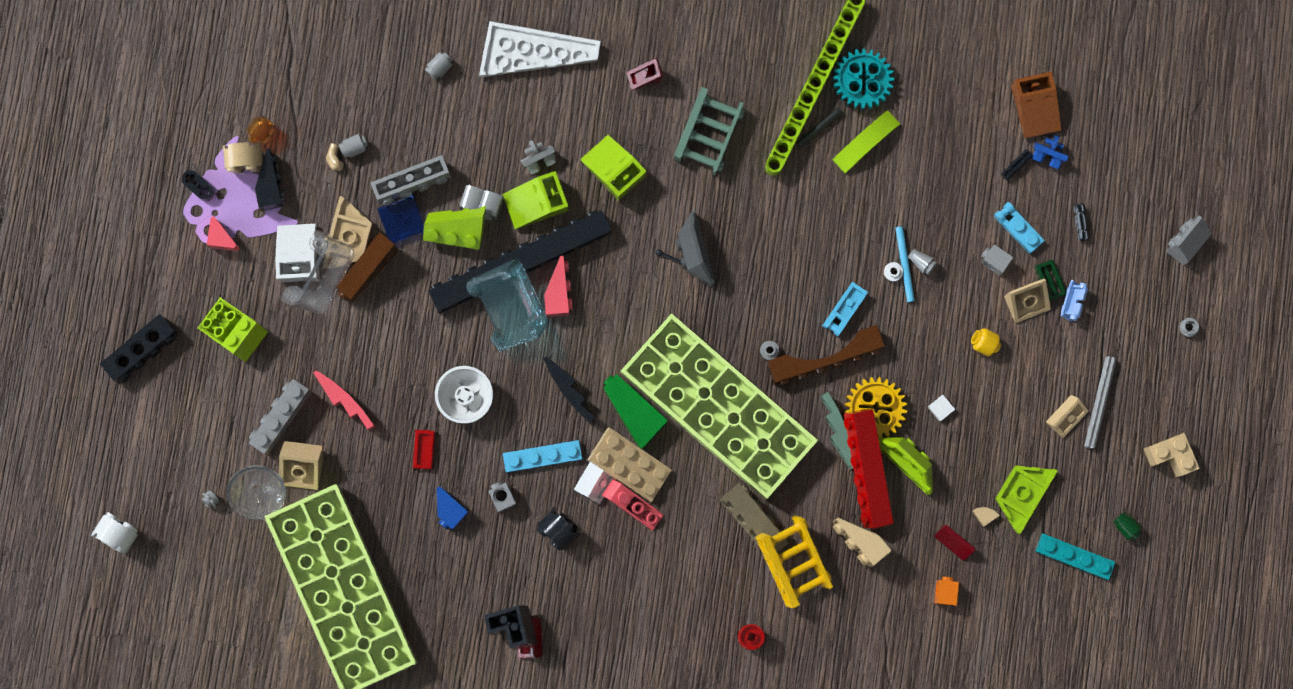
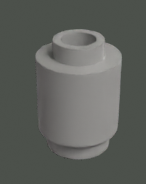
(439, 65)
(353, 146)

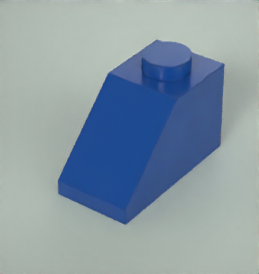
(449, 510)

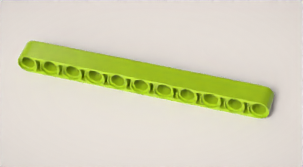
(813, 92)

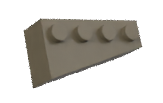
(750, 514)

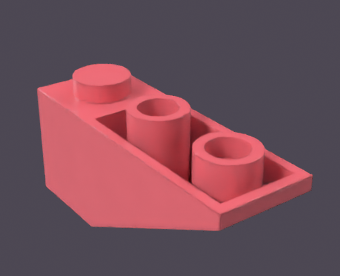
(556, 294)
(632, 504)

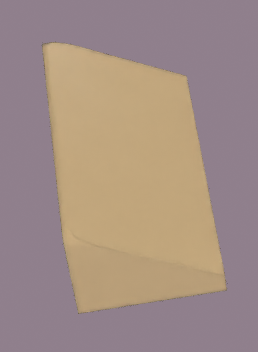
(1067, 416)

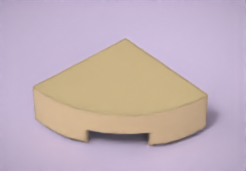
(985, 515)

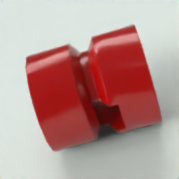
(751, 636)

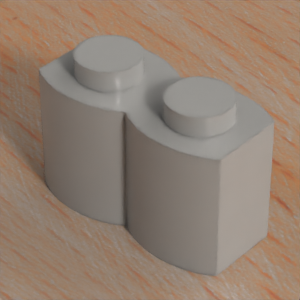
(476, 197)

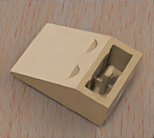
(867, 544)

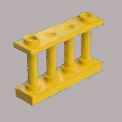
(776, 560)

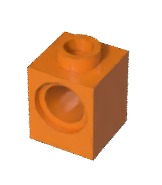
(946, 591)

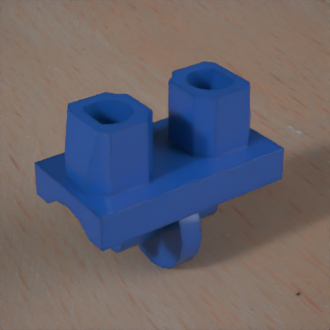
(1057, 156)

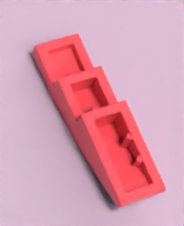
(339, 396)

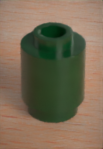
(1127, 526)

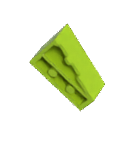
(456, 228)

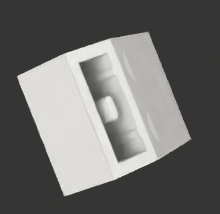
(293, 252)

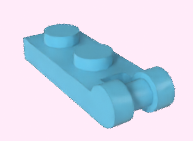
(1019, 228)
(845, 308)

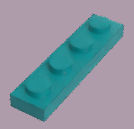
(1075, 556)

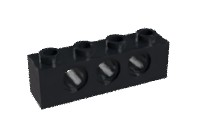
(112, 363)

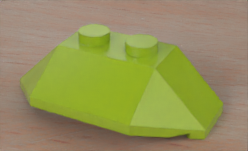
(909, 461)

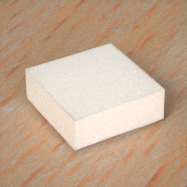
(941, 408)

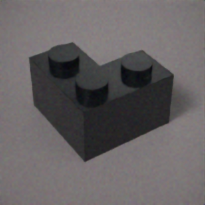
(515, 623)

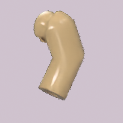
(332, 158)

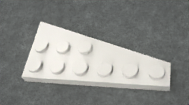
(526, 49)

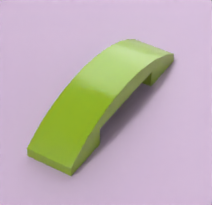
(866, 141)

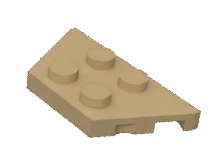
(351, 227)

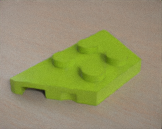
(1023, 493)

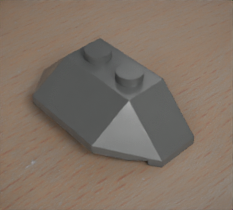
(694, 252)

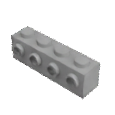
(410, 180)
(280, 417)

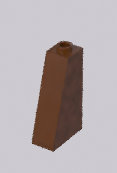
(367, 267)

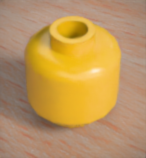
(986, 342)

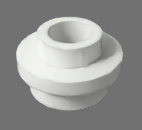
(891, 277)

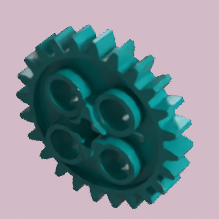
(879, 80)

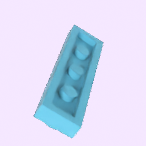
(542, 456)

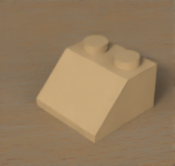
(301, 465)

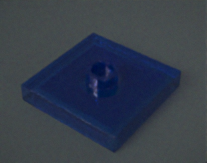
(401, 219)

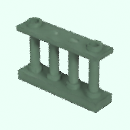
(697, 117)

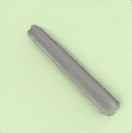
(1100, 402)

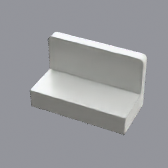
(593, 483)

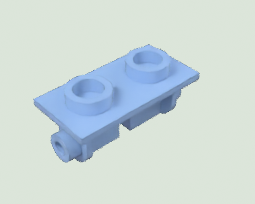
(1072, 309)

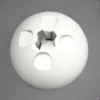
(461, 384)

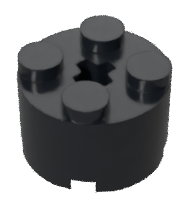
(558, 529)

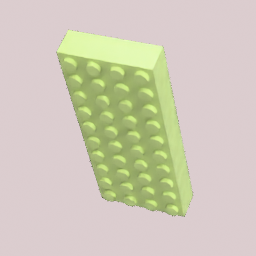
(718, 406)
(340, 589)

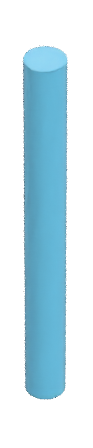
(905, 264)

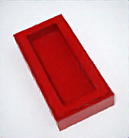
(423, 449)

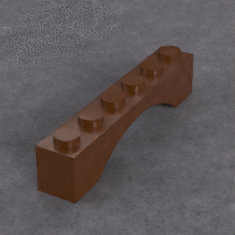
(788, 367)

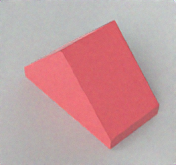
(219, 238)

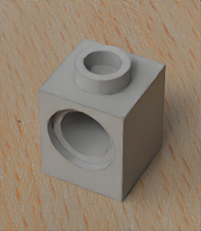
(996, 259)
(501, 505)

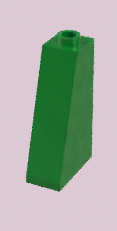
(635, 412)

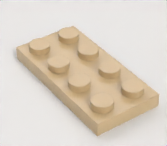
(629, 464)

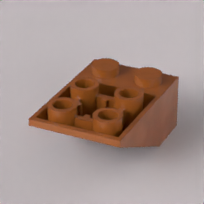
(1037, 104)

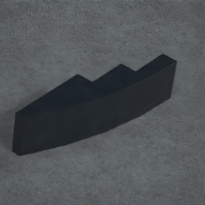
(565, 384)

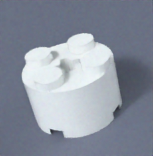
(115, 534)

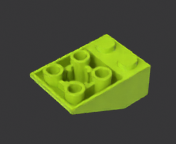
(614, 167)
(536, 200)
(232, 329)

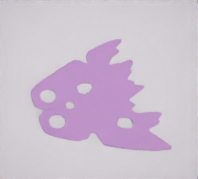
(238, 205)

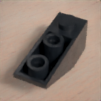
(267, 186)

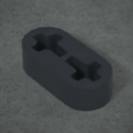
(195, 188)

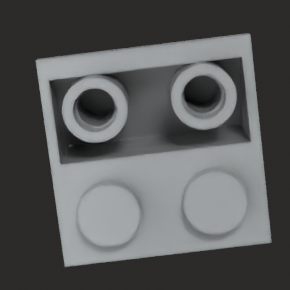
(1189, 241)

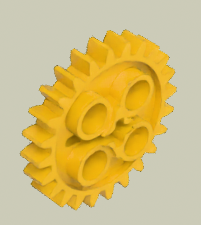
(877, 390)

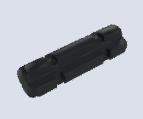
(1019, 162)
(1081, 222)

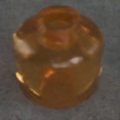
(260, 130)

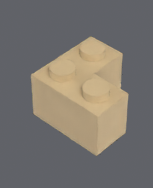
(1176, 451)

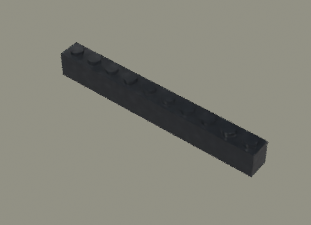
(532, 256)

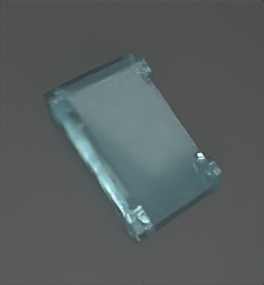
(509, 304)

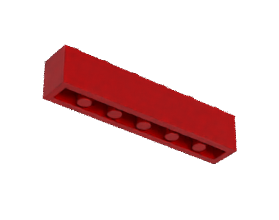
(868, 468)

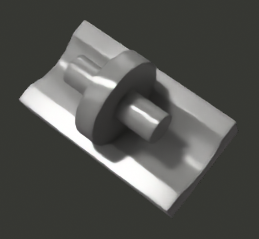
(530, 161)

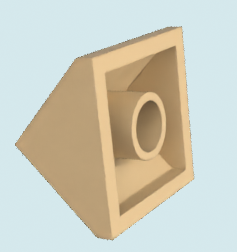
(1028, 300)

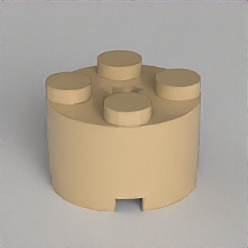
(243, 156)

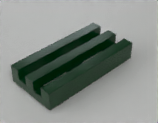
(1057, 278)

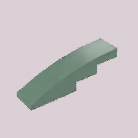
(836, 423)

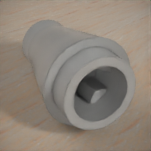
(924, 262)

